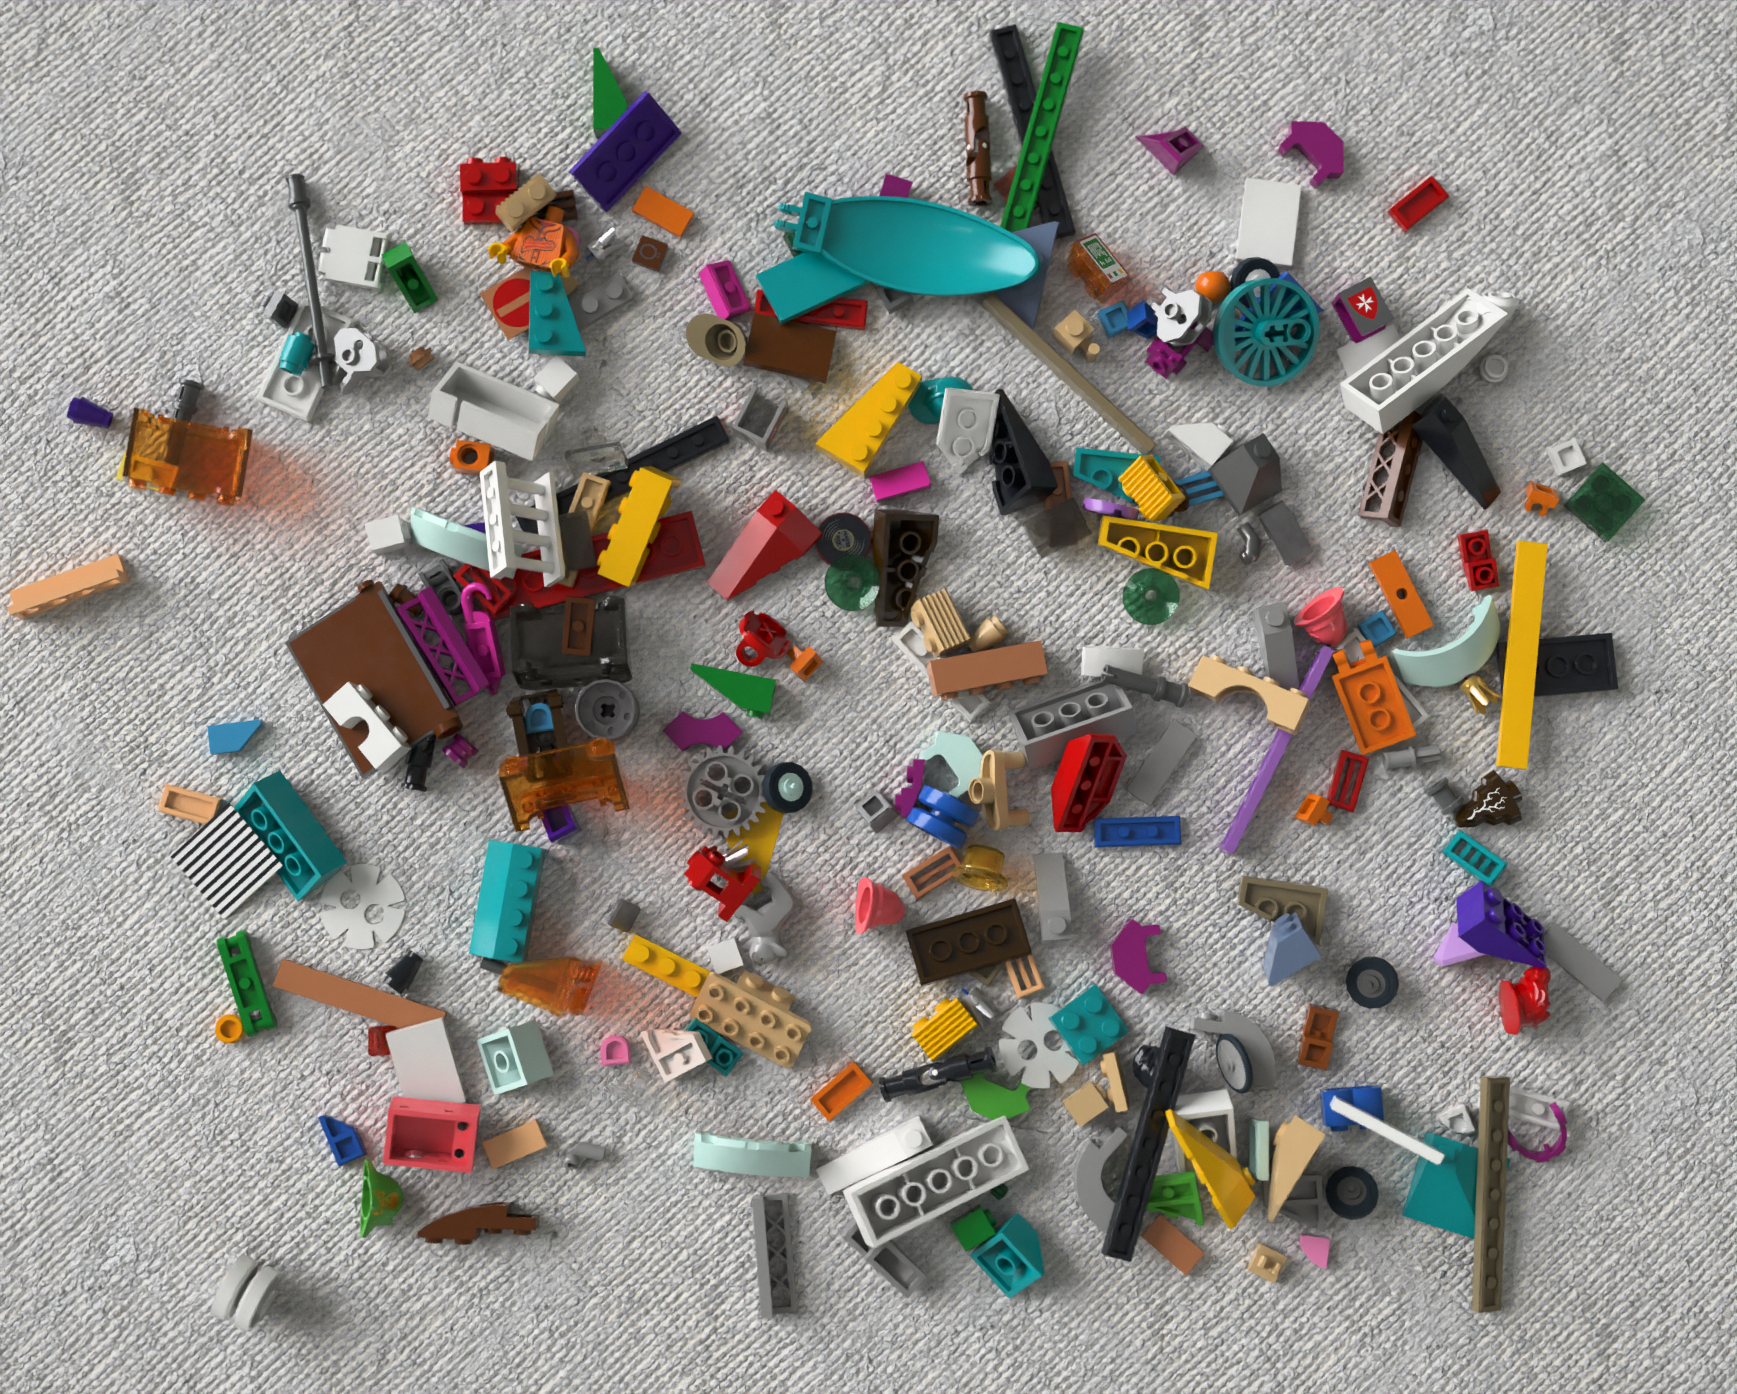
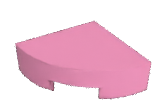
(1315, 1248)

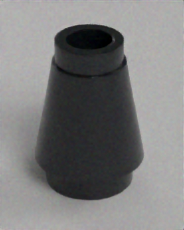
(403, 972)

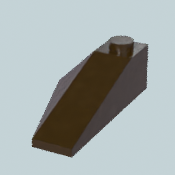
(900, 554)

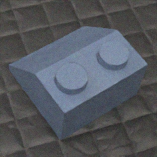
(1288, 948)

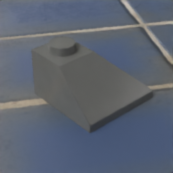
(1249, 474)

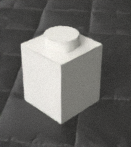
(555, 380)
(388, 534)

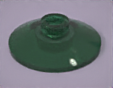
(839, 586)
(1151, 611)

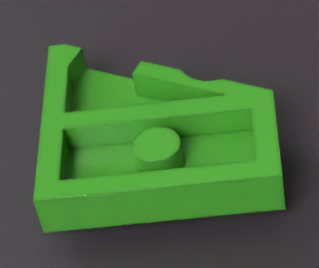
(1176, 1196)

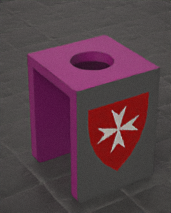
(1362, 310)

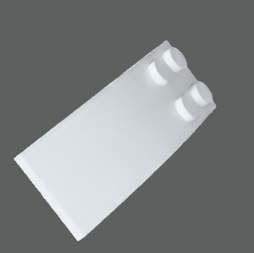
(1421, 361)
(934, 1181)

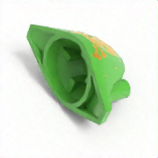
(380, 1199)

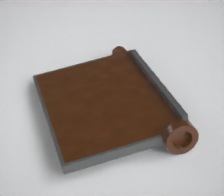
(373, 647)

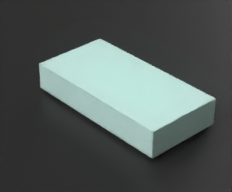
(1258, 1149)

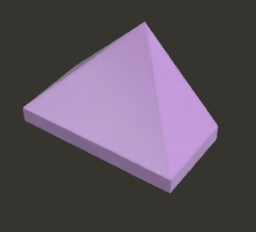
(1454, 949)

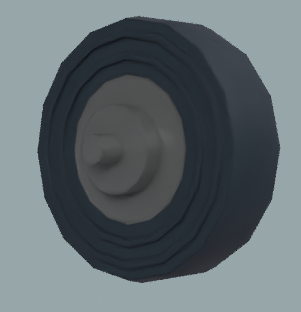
(1372, 982)
(1352, 1193)

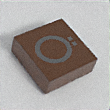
(650, 253)

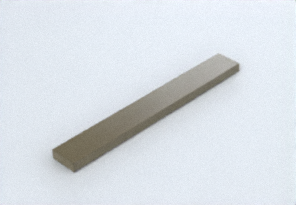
(1068, 374)
(1490, 1193)

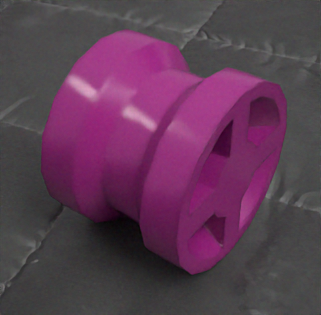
(460, 750)

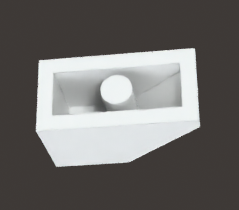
(1201, 441)

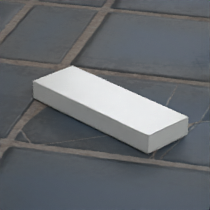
(1533, 1107)

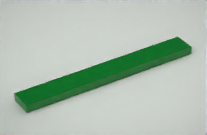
(1042, 127)

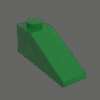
(607, 96)
(744, 690)

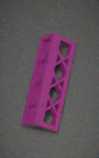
(452, 642)

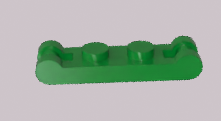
(246, 983)

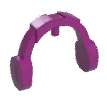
(1549, 1152)

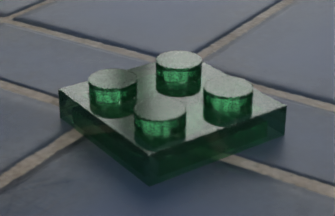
(1604, 502)

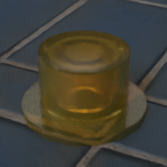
(981, 869)

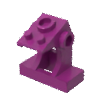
(1165, 360)

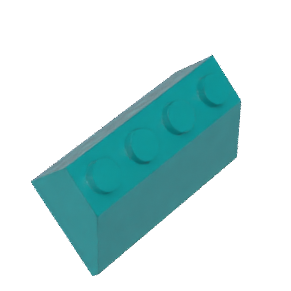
(290, 834)
(507, 901)

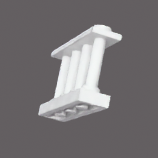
(499, 527)

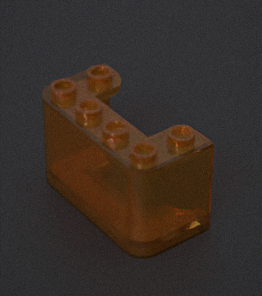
(186, 458)

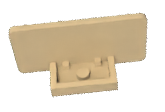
(753, 1016)

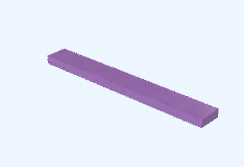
(1272, 759)

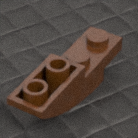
(467, 1222)

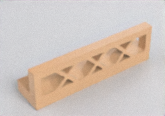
(68, 587)

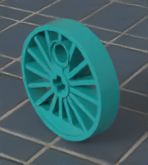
(1264, 319)

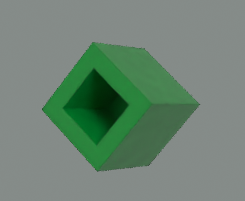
(974, 1227)

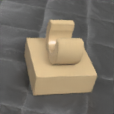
(1267, 1263)

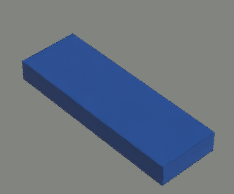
(1137, 831)

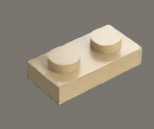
(1118, 1093)

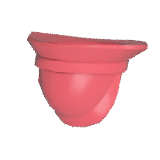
(1324, 618)
(876, 906)

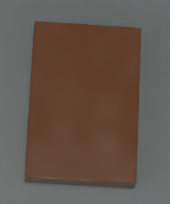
(789, 348)

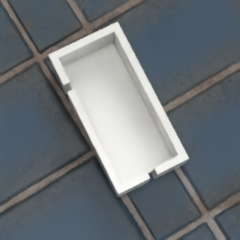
(493, 411)

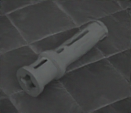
(186, 400)
(1157, 688)

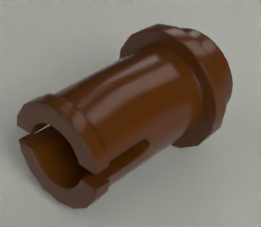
(401, 595)

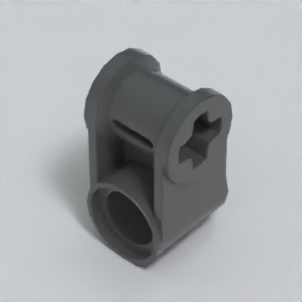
(443, 585)

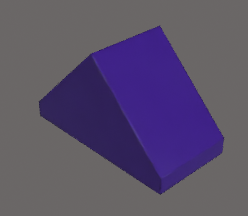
(560, 823)

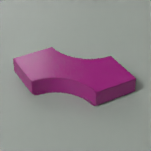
(689, 731)

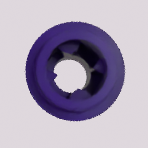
(88, 413)

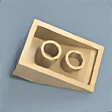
(1295, 1148)

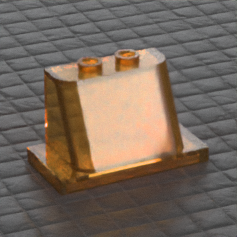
(552, 983)

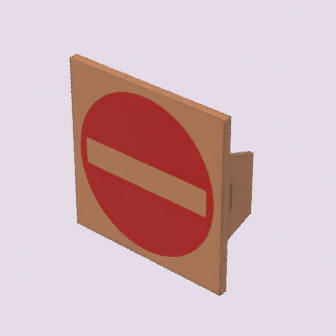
(510, 303)

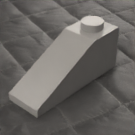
(1277, 644)
(1052, 897)

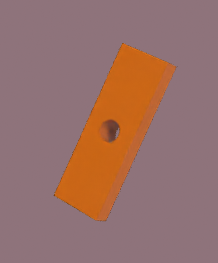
(1392, 578)

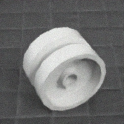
(245, 1293)

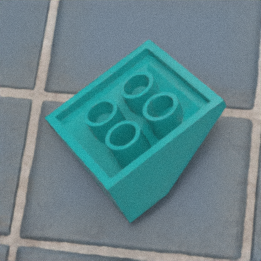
(1447, 1191)

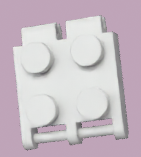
(353, 256)

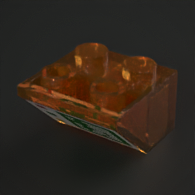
(1097, 268)

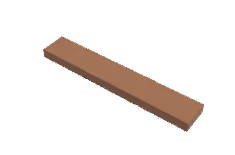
(353, 996)

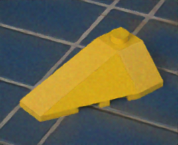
(1221, 1172)

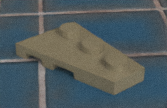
(1276, 898)

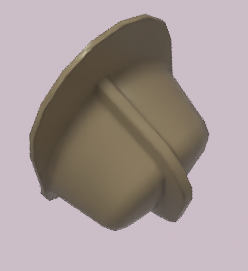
(716, 339)

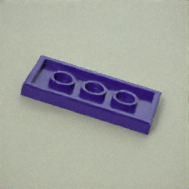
(625, 151)

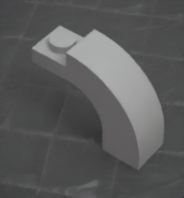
(1251, 1038)
(1088, 1176)

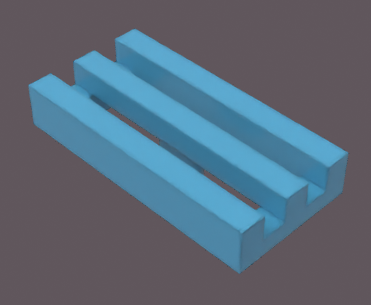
(1198, 477)

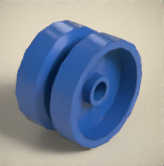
(942, 817)

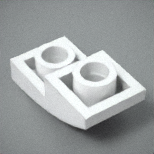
(1096, 657)

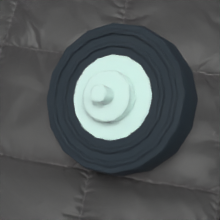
(787, 787)

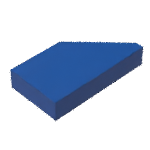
(343, 1140)

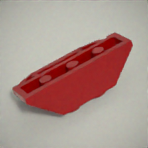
(1085, 780)

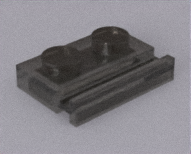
(1057, 528)

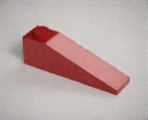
(768, 542)

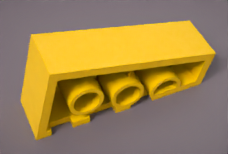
(868, 424)

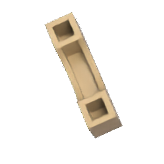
(1216, 680)

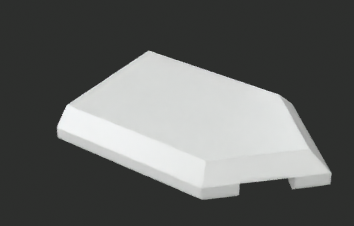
(966, 426)

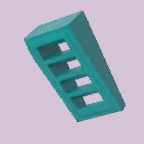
(1481, 850)

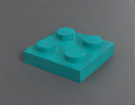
(1088, 1024)

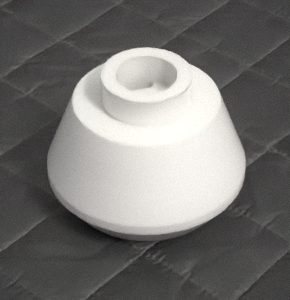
(1503, 300)

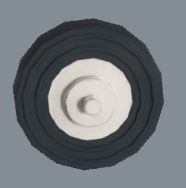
(1252, 269)

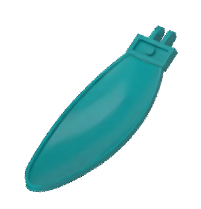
(911, 244)

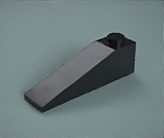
(1020, 464)

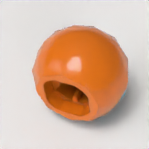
(1213, 285)

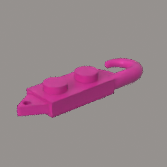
(483, 637)

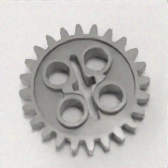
(711, 815)

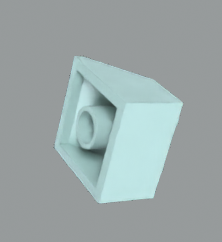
(515, 1057)

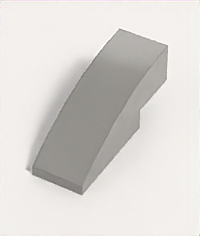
(887, 1260)

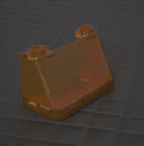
(561, 779)

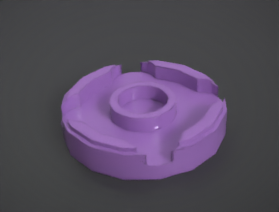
(1110, 509)

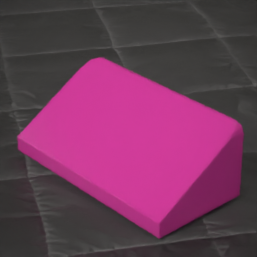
(724, 290)
(900, 482)

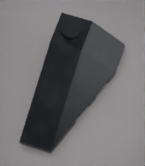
(1452, 441)

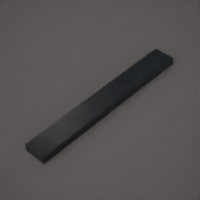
(1021, 99)
(663, 456)
(1148, 1144)

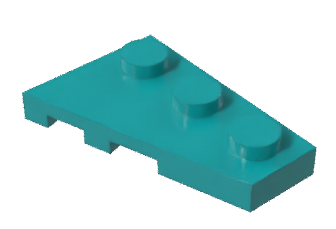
(551, 318)
(1104, 468)

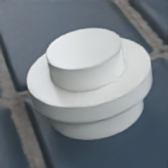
(1493, 368)

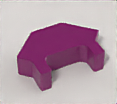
(1319, 146)
(1130, 956)

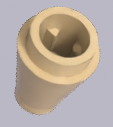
(988, 635)

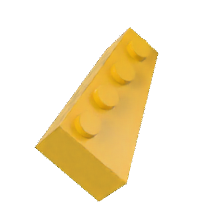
(637, 525)
(1175, 550)

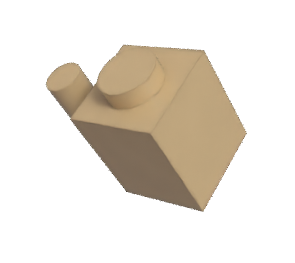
(1074, 334)

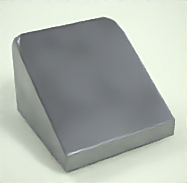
(876, 811)
(623, 915)

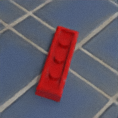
(838, 313)

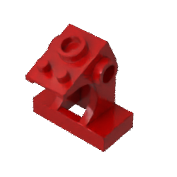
(740, 884)

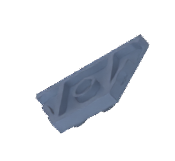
(1026, 298)

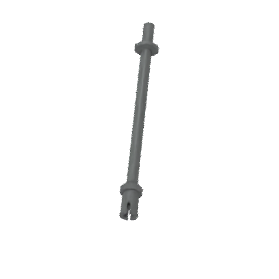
(299, 204)

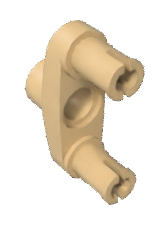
(992, 790)

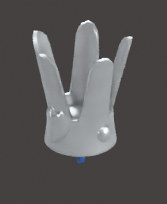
(597, 245)
(732, 858)
(977, 1000)

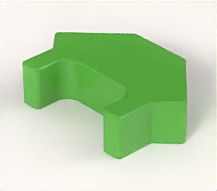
(993, 1099)

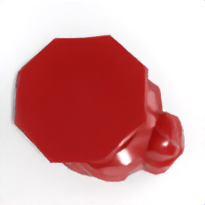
(1526, 1001)

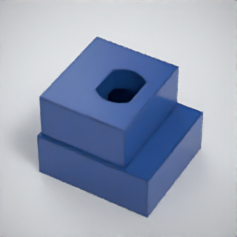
(1143, 320)

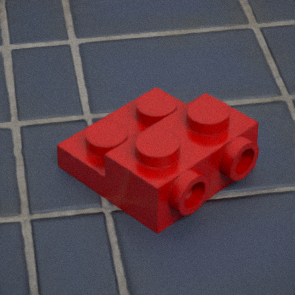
(485, 187)

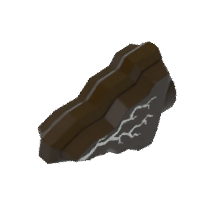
(1491, 803)

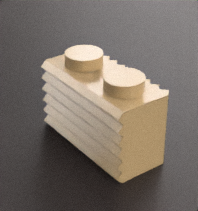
(525, 202)
(939, 623)

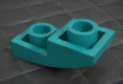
(723, 1052)

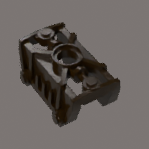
(526, 742)

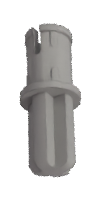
(1411, 757)

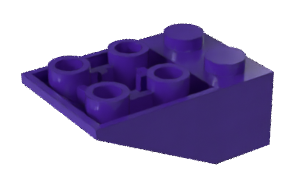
(1499, 927)

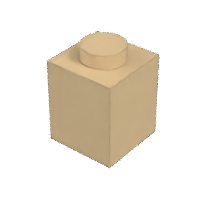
(1086, 1103)

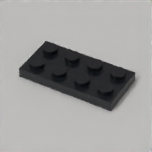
(1570, 665)

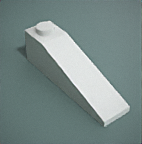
(874, 1155)

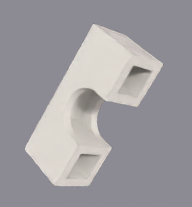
(384, 743)

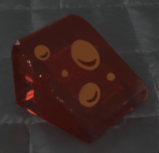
(377, 1040)

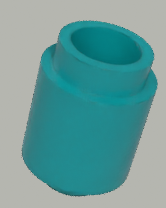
(296, 353)

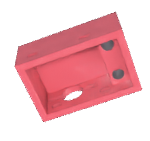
(431, 1131)

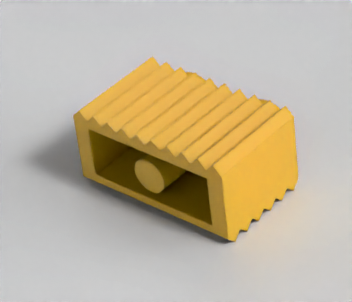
(1151, 488)
(943, 1028)

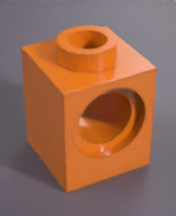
(458, 454)

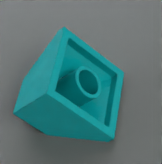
(1011, 1255)

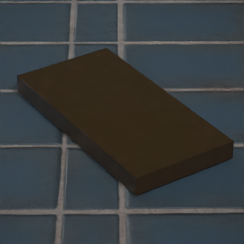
(968, 942)

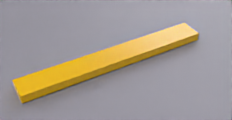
(1521, 655)

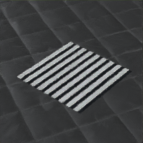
(226, 861)

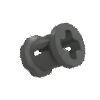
(1444, 796)

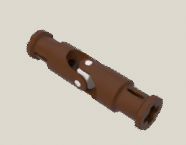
(978, 152)

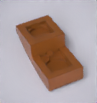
(1317, 1036)

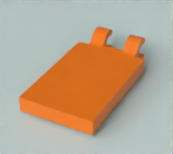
(1371, 700)

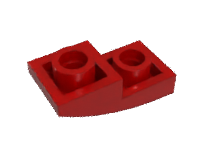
(1477, 560)

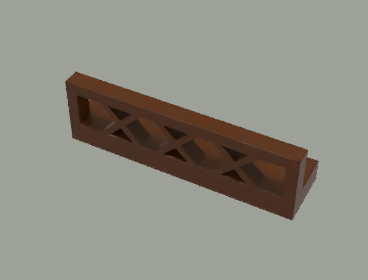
(1400, 475)

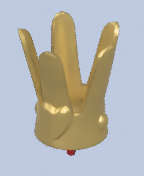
(1478, 693)

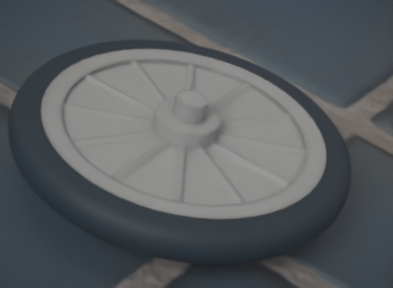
(1234, 1063)

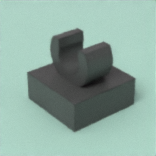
(279, 308)

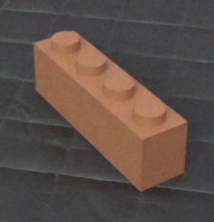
(987, 669)

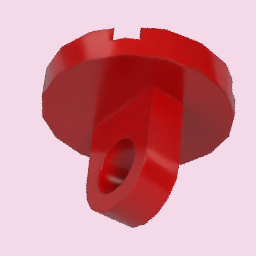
(764, 636)

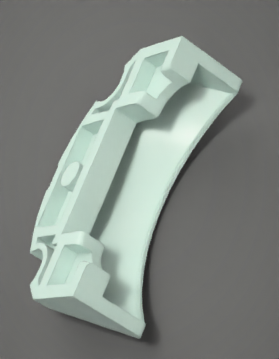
(452, 539)
(1455, 661)
(752, 1155)

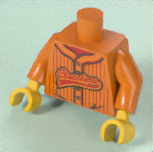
(540, 245)

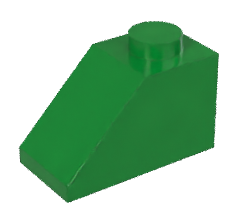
(409, 277)

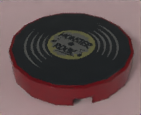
(843, 536)

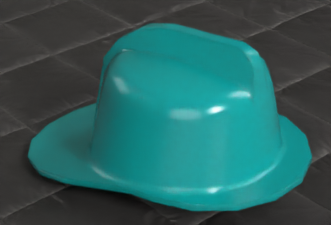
(928, 399)

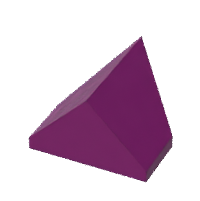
(1172, 148)

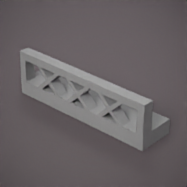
(762, 1255)

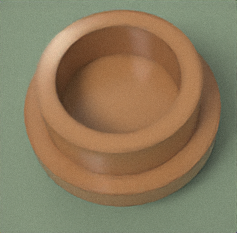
(420, 357)

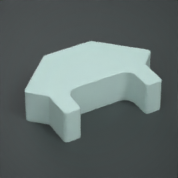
(961, 757)

